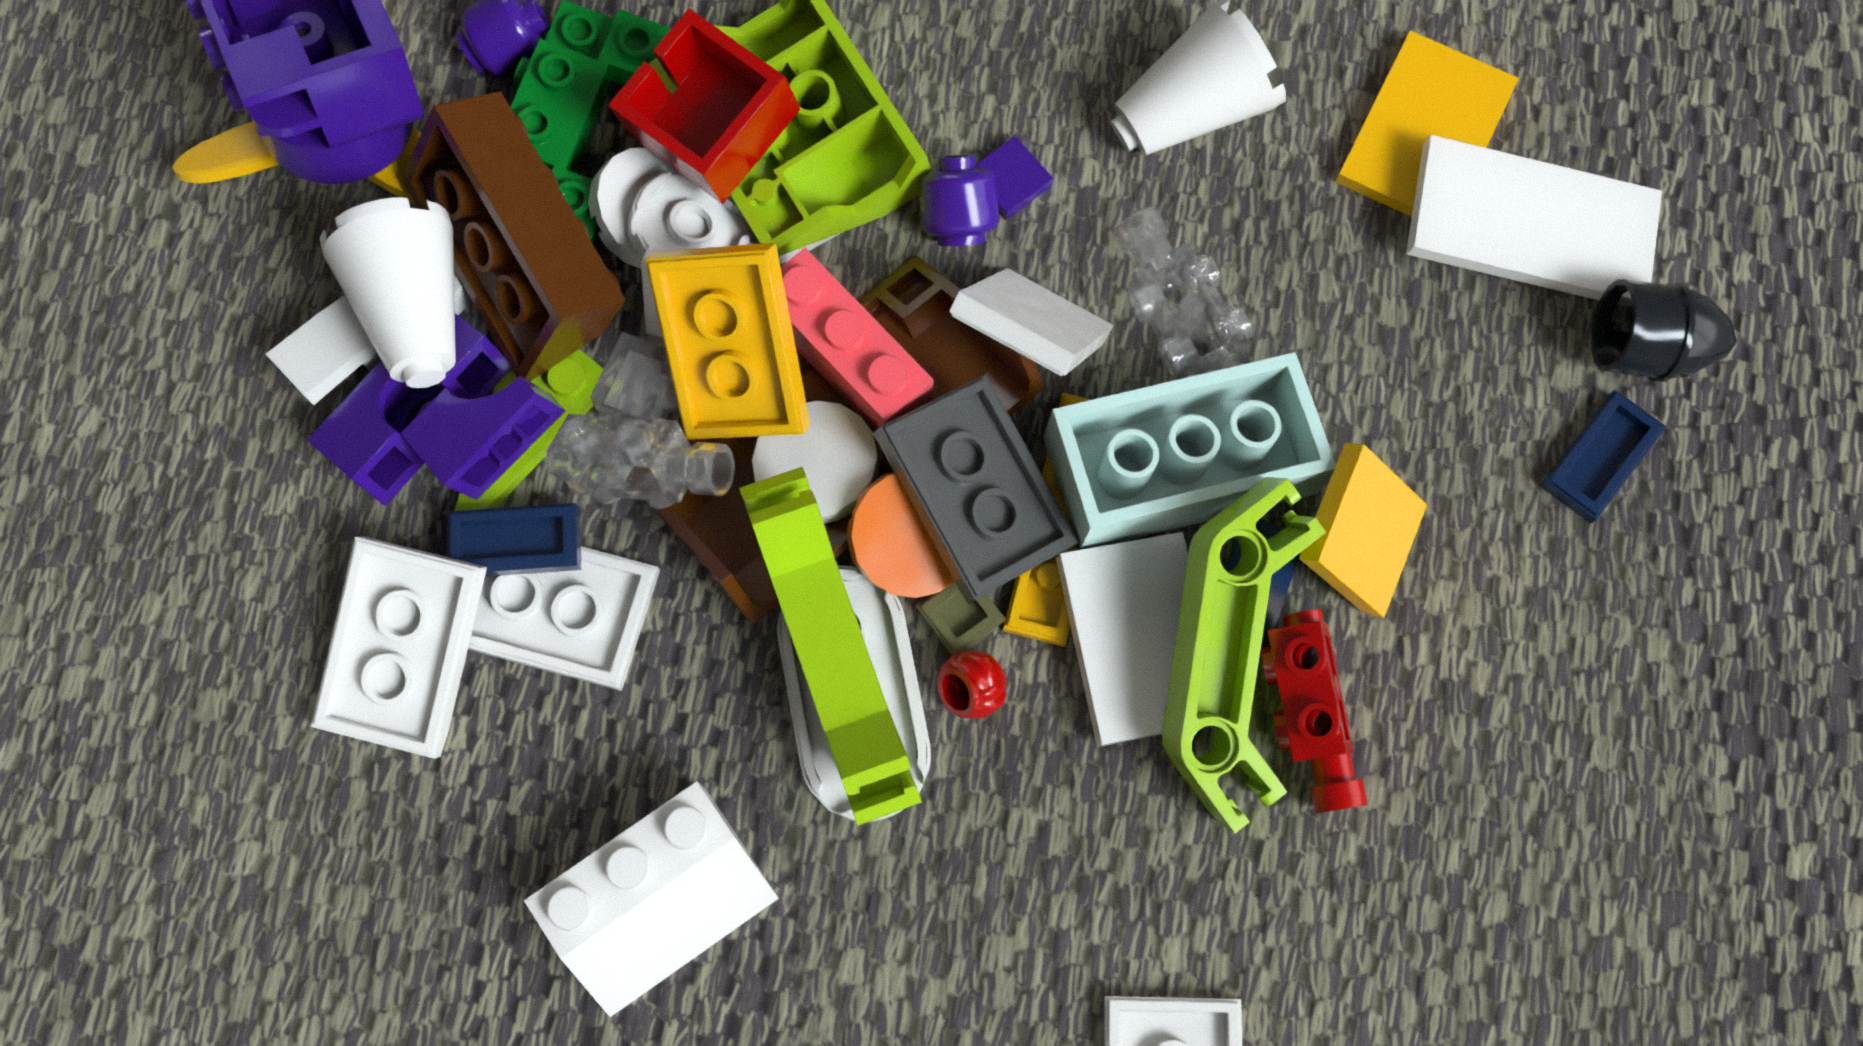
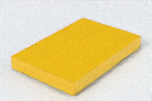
(1423, 95)
(729, 341)

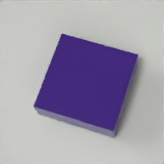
(1018, 176)

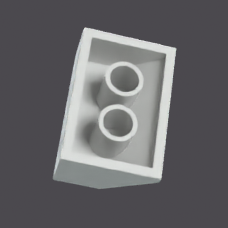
(651, 899)

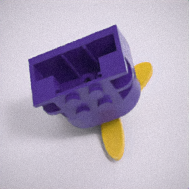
(320, 88)

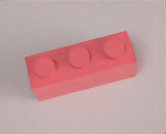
(851, 345)

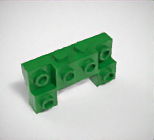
(568, 83)

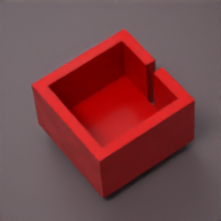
(718, 117)

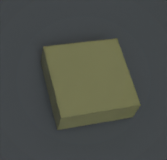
(958, 623)

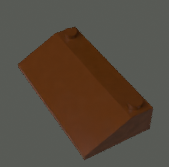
(951, 352)

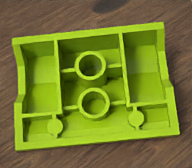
(845, 149)

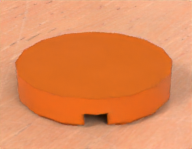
(892, 542)

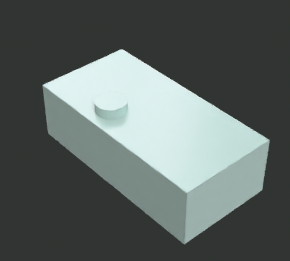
(1184, 449)

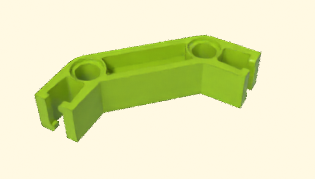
(830, 646)
(1221, 646)

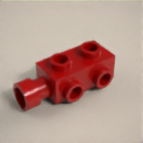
(1305, 696)

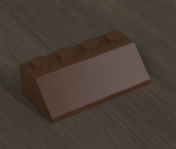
(512, 234)

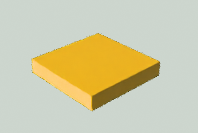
(1368, 530)

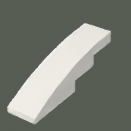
(333, 347)

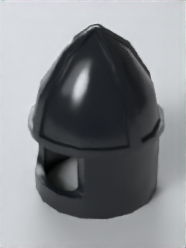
(1670, 331)

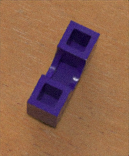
(367, 426)

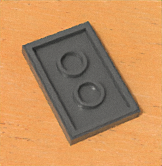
(976, 488)

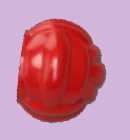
(972, 684)

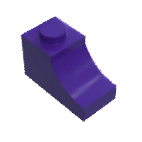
(480, 438)

